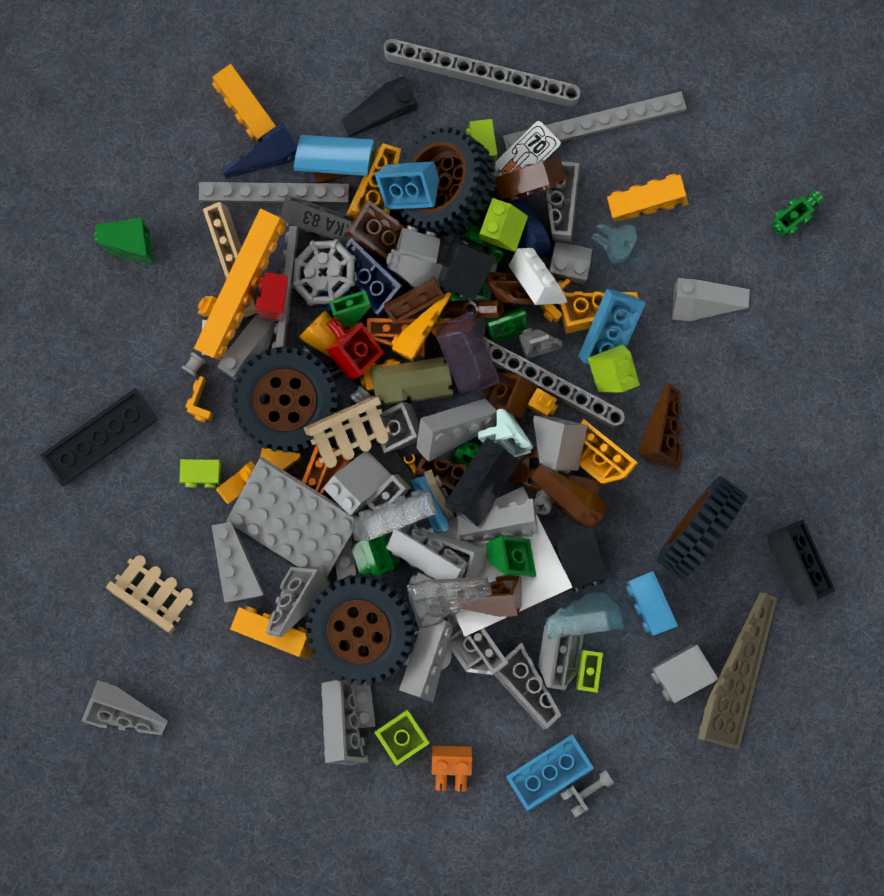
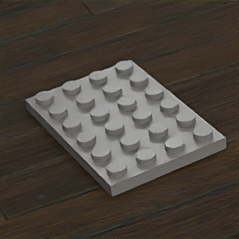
(292, 518)

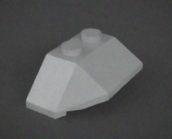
(476, 651)
(559, 659)

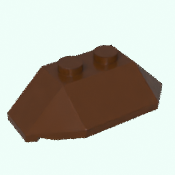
(508, 288)

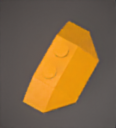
(604, 458)

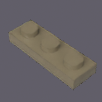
(440, 493)

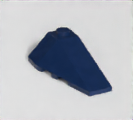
(272, 152)
(534, 234)
(375, 278)

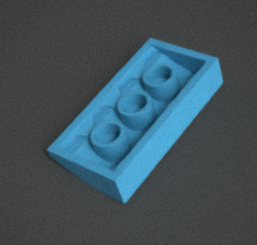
(334, 155)
(612, 323)
(550, 773)

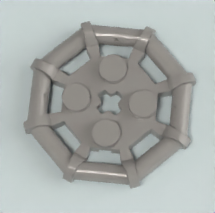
(316, 265)

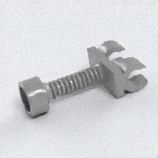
(605, 780)

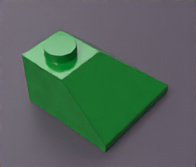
(511, 556)

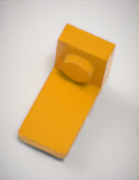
(233, 487)

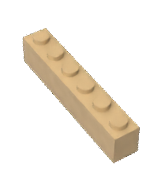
(226, 243)

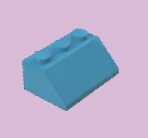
(408, 185)
(651, 604)

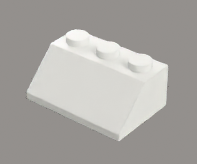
(536, 278)

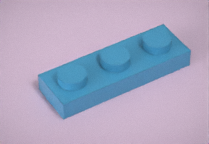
(438, 521)

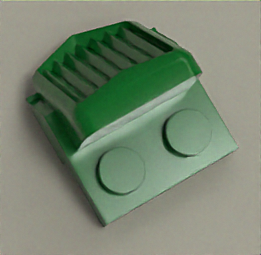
(374, 556)

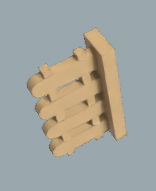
(335, 421)
(141, 591)

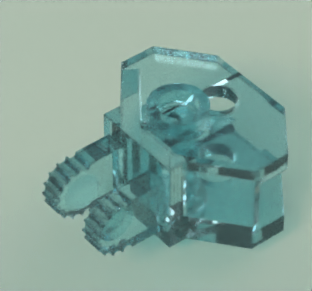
(615, 243)

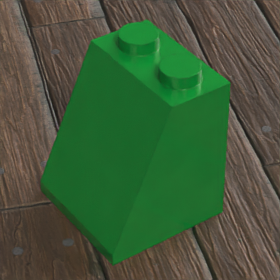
(126, 239)

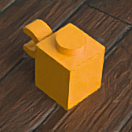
(542, 403)

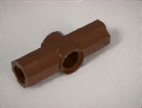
(484, 309)

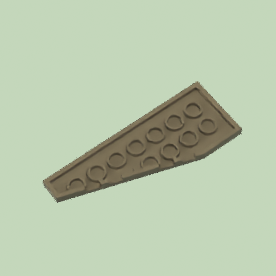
(733, 691)

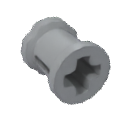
(193, 364)

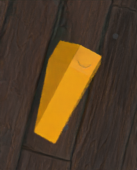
(415, 334)

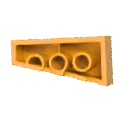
(243, 103)
(369, 187)
(647, 198)
(581, 309)
(255, 626)

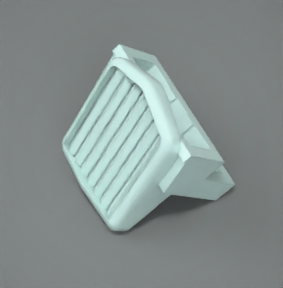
(507, 434)

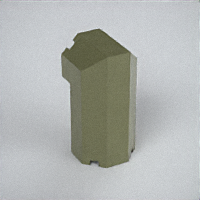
(412, 381)

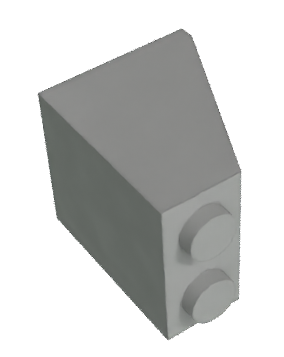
(412, 269)
(559, 442)
(357, 482)
(683, 673)

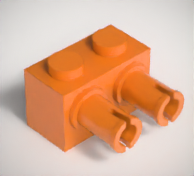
(451, 761)

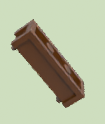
(414, 300)

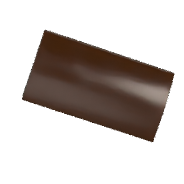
(375, 230)

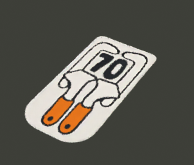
(529, 149)

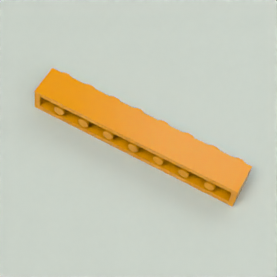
(240, 284)

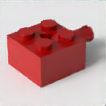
(273, 295)
(353, 348)

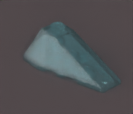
(588, 615)

